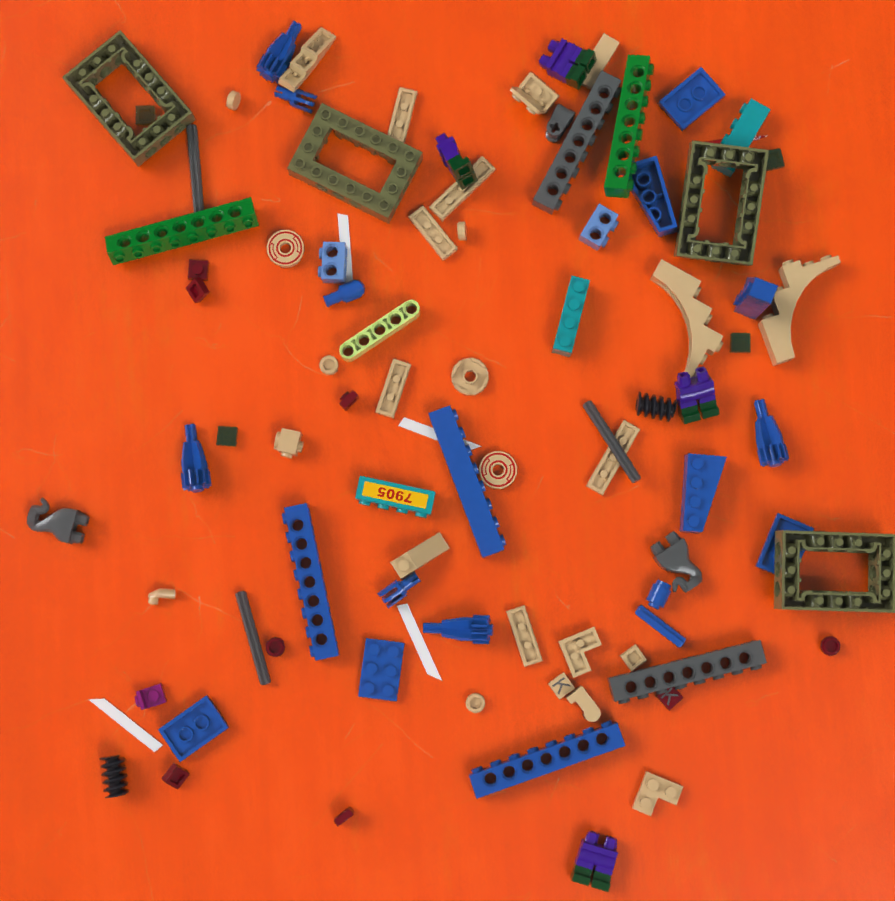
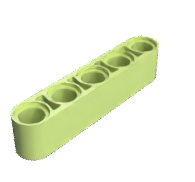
(384, 322)

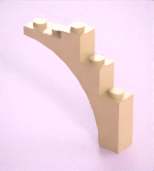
(682, 289)
(777, 328)

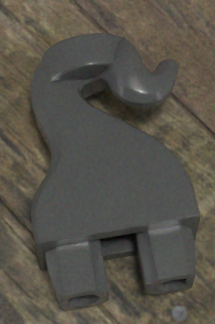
(61, 523)
(677, 560)

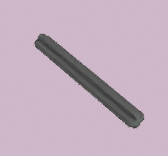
(195, 168)
(611, 441)
(253, 638)

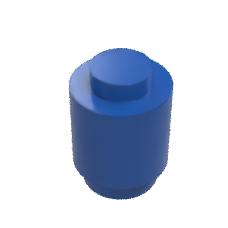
(658, 594)

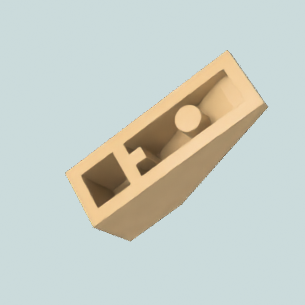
(420, 555)

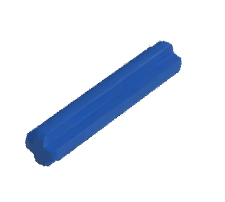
(660, 626)

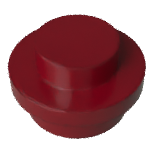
(830, 645)
(275, 647)

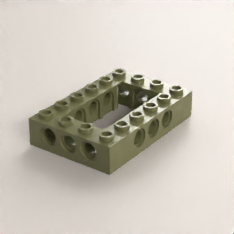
(99, 65)
(402, 156)
(754, 166)
(880, 571)

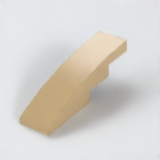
(307, 59)

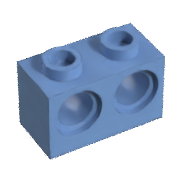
(594, 225)
(338, 262)

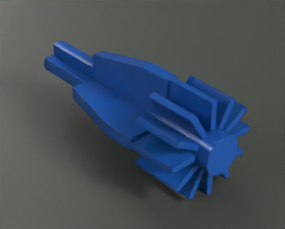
(279, 54)
(769, 438)
(193, 462)
(464, 628)

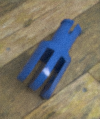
(295, 98)
(346, 292)
(400, 589)

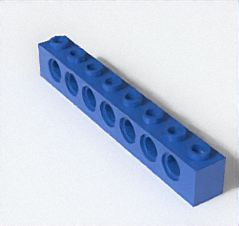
(302, 513)
(613, 741)

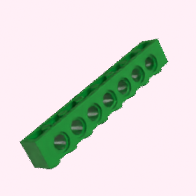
(621, 186)
(181, 231)

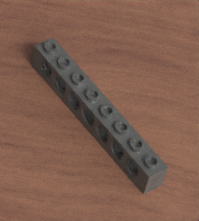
(604, 84)
(755, 658)

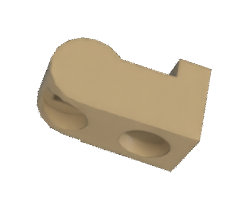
(589, 708)

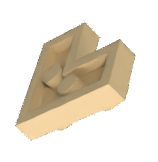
(574, 648)
(651, 789)

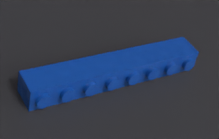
(466, 481)

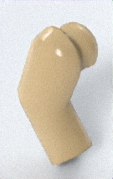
(161, 593)

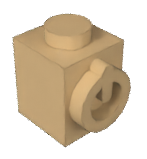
(288, 443)

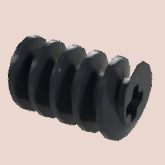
(655, 406)
(114, 776)

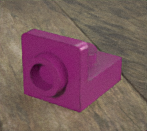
(150, 696)

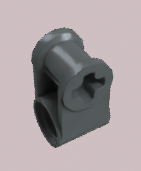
(559, 121)

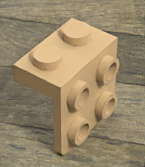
(535, 94)

